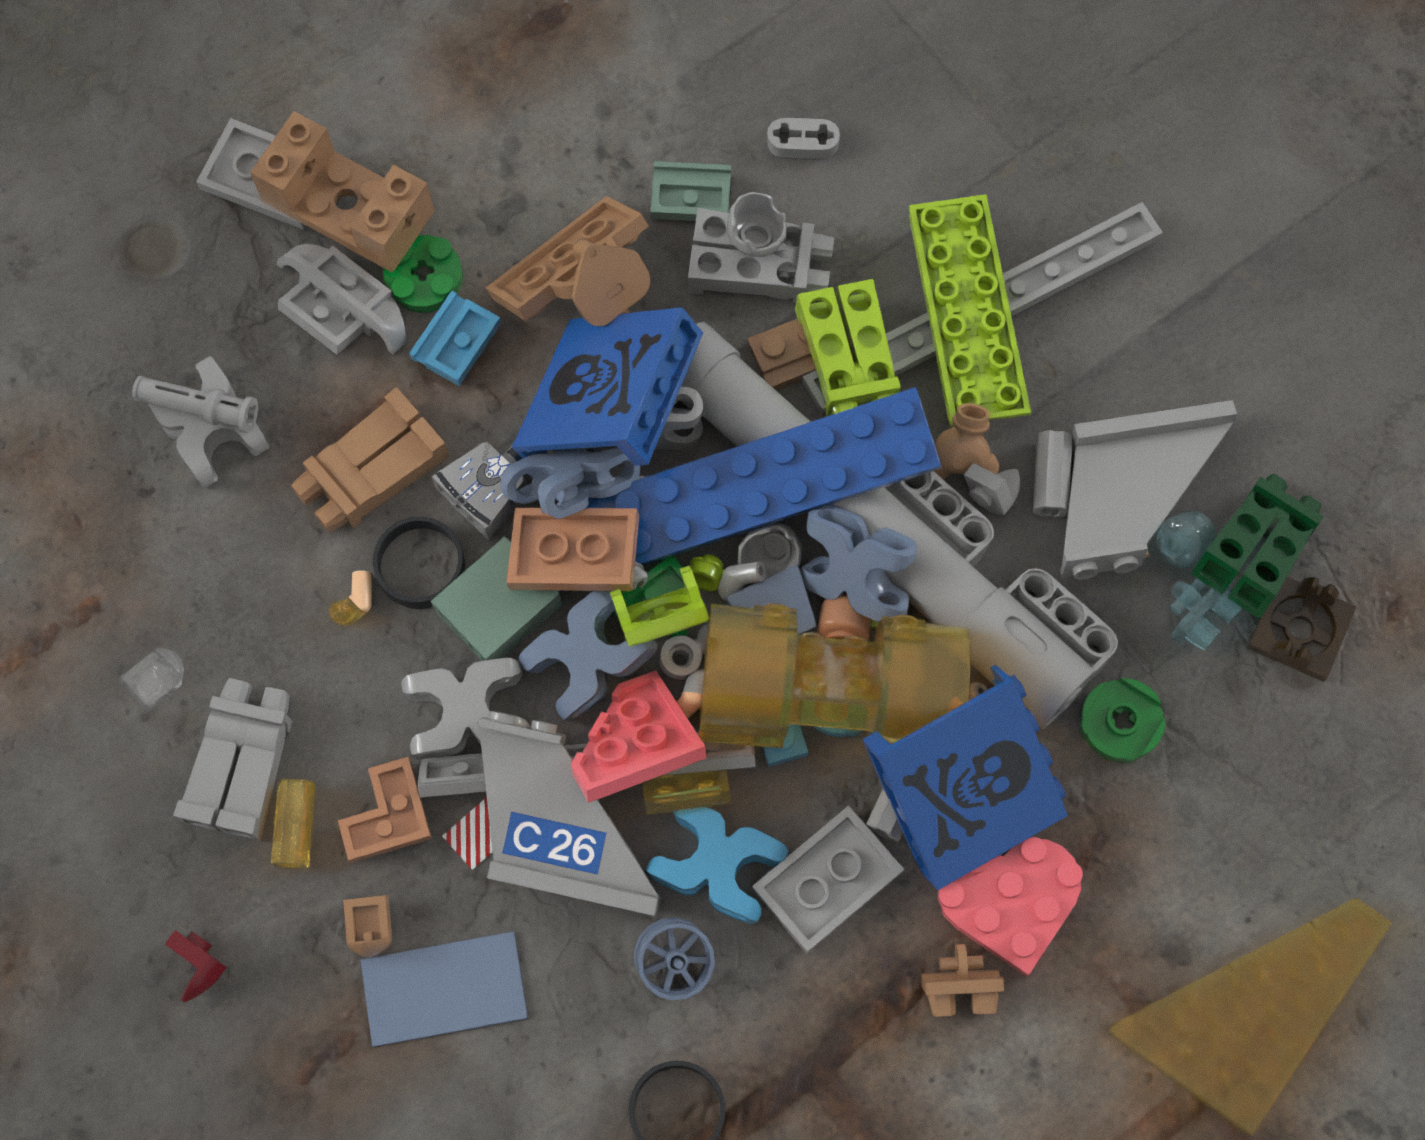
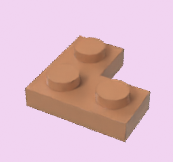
(395, 822)

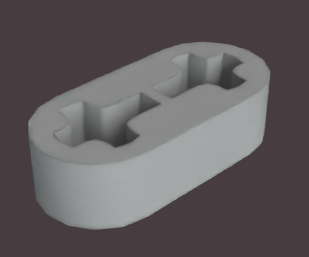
(803, 138)

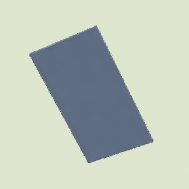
(443, 989)

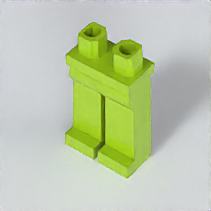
(847, 345)

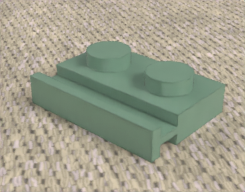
(685, 187)

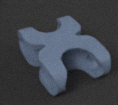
(568, 477)
(857, 562)
(585, 654)

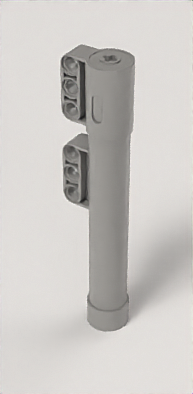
(941, 583)

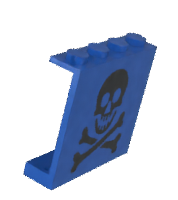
(611, 384)
(970, 782)

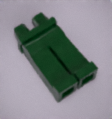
(1265, 514)

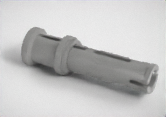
(212, 405)

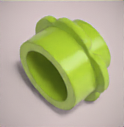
(707, 571)

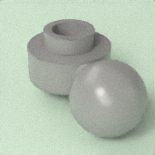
(685, 646)

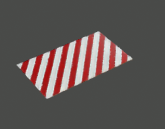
(472, 836)

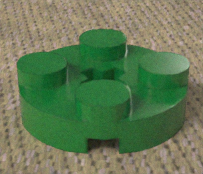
(428, 294)
(1145, 715)

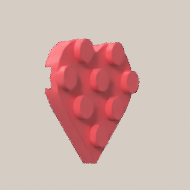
(1015, 901)

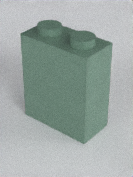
(487, 612)

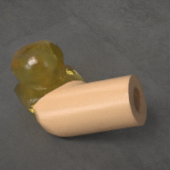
(357, 604)

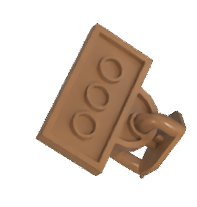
(582, 265)

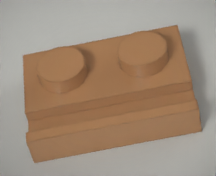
(782, 354)

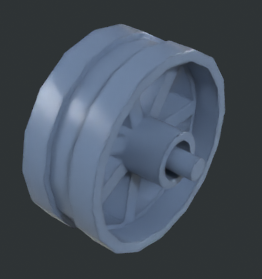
(674, 958)

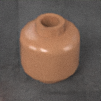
(840, 620)

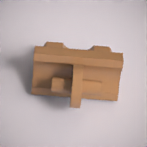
(943, 986)

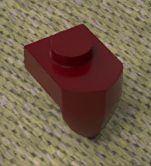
(195, 951)

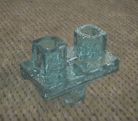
(1194, 625)

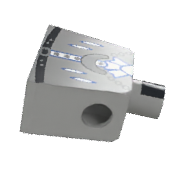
(475, 490)

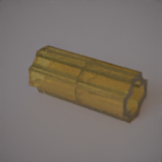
(293, 823)

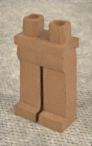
(370, 463)

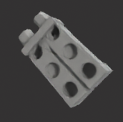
(781, 275)
(237, 762)

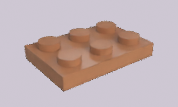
(574, 552)

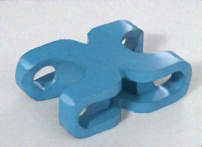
(717, 863)

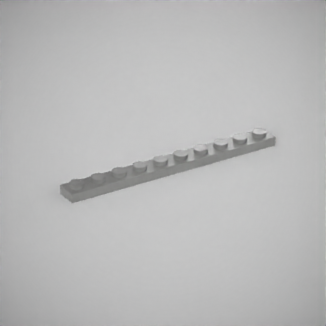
(1030, 282)

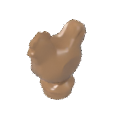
(964, 443)

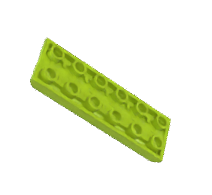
(968, 307)

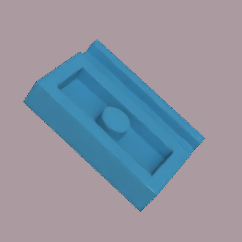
(455, 338)

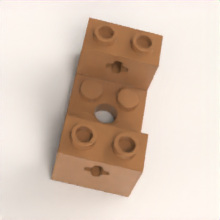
(308, 178)

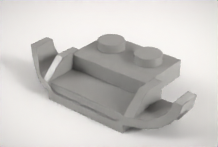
(339, 299)

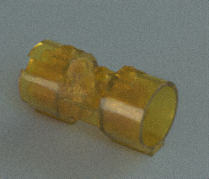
(769, 677)

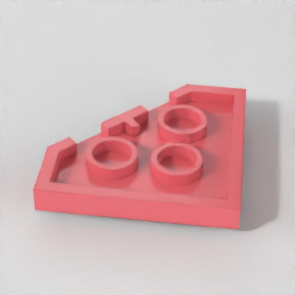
(636, 739)

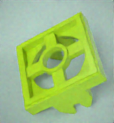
(662, 613)

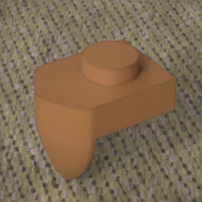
(368, 925)

